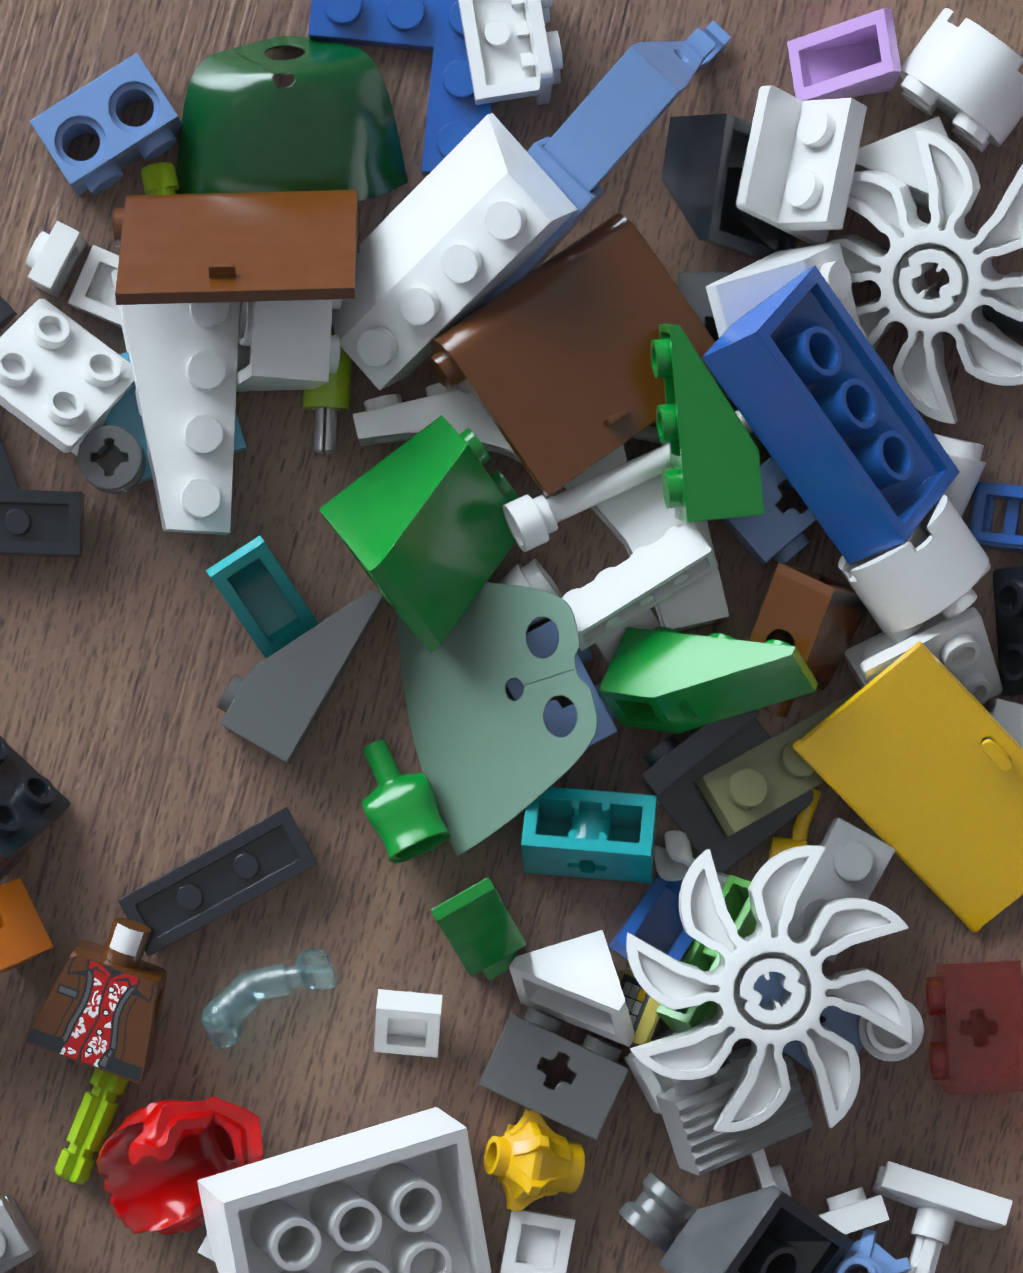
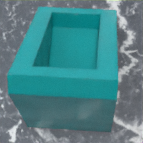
(262, 596)

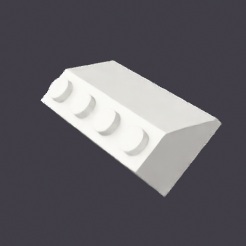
(446, 251)

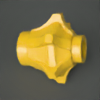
(533, 1161)

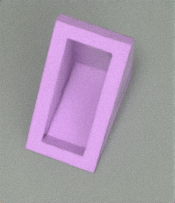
(846, 59)

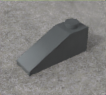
(292, 685)

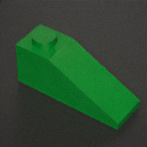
(480, 929)

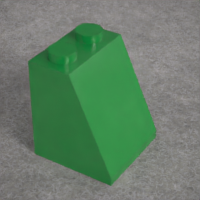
(427, 527)

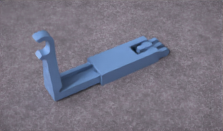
(613, 122)

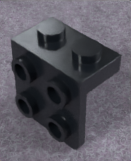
(678, 766)

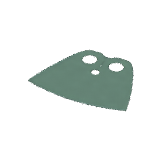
(471, 739)

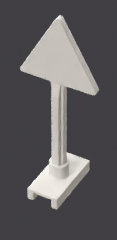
(938, 1206)

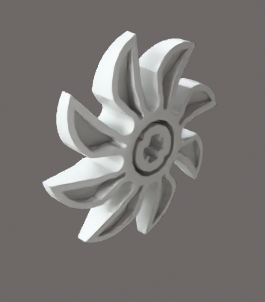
(964, 256)
(799, 968)

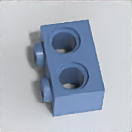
(98, 111)

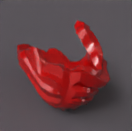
(162, 1153)

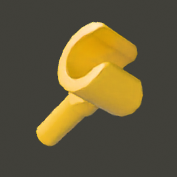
(799, 829)

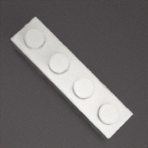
(640, 582)

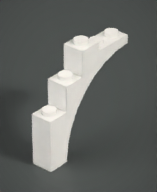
(634, 516)

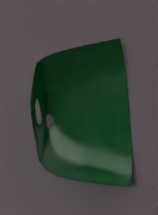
(313, 136)

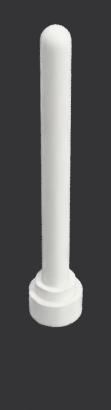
(536, 518)

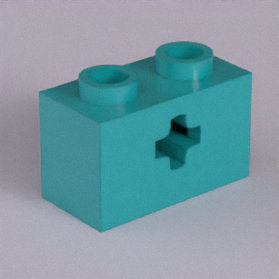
(590, 835)

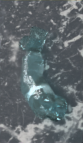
(250, 988)

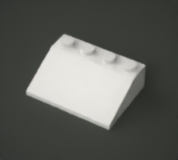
(354, 1204)

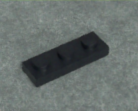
(220, 880)

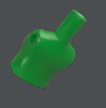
(402, 808)

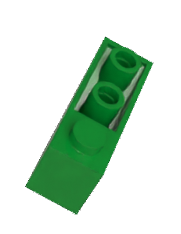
(711, 452)
(691, 680)

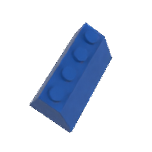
(832, 417)

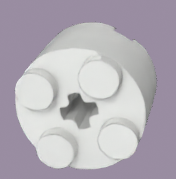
(967, 78)
(921, 576)

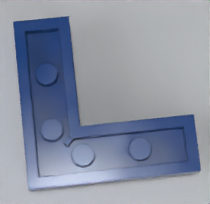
(419, 27)

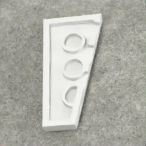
(187, 402)

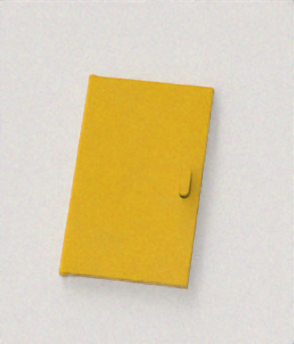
(927, 785)

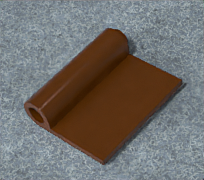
(237, 247)
(569, 352)

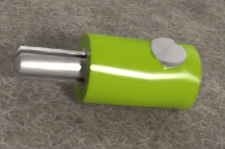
(330, 398)

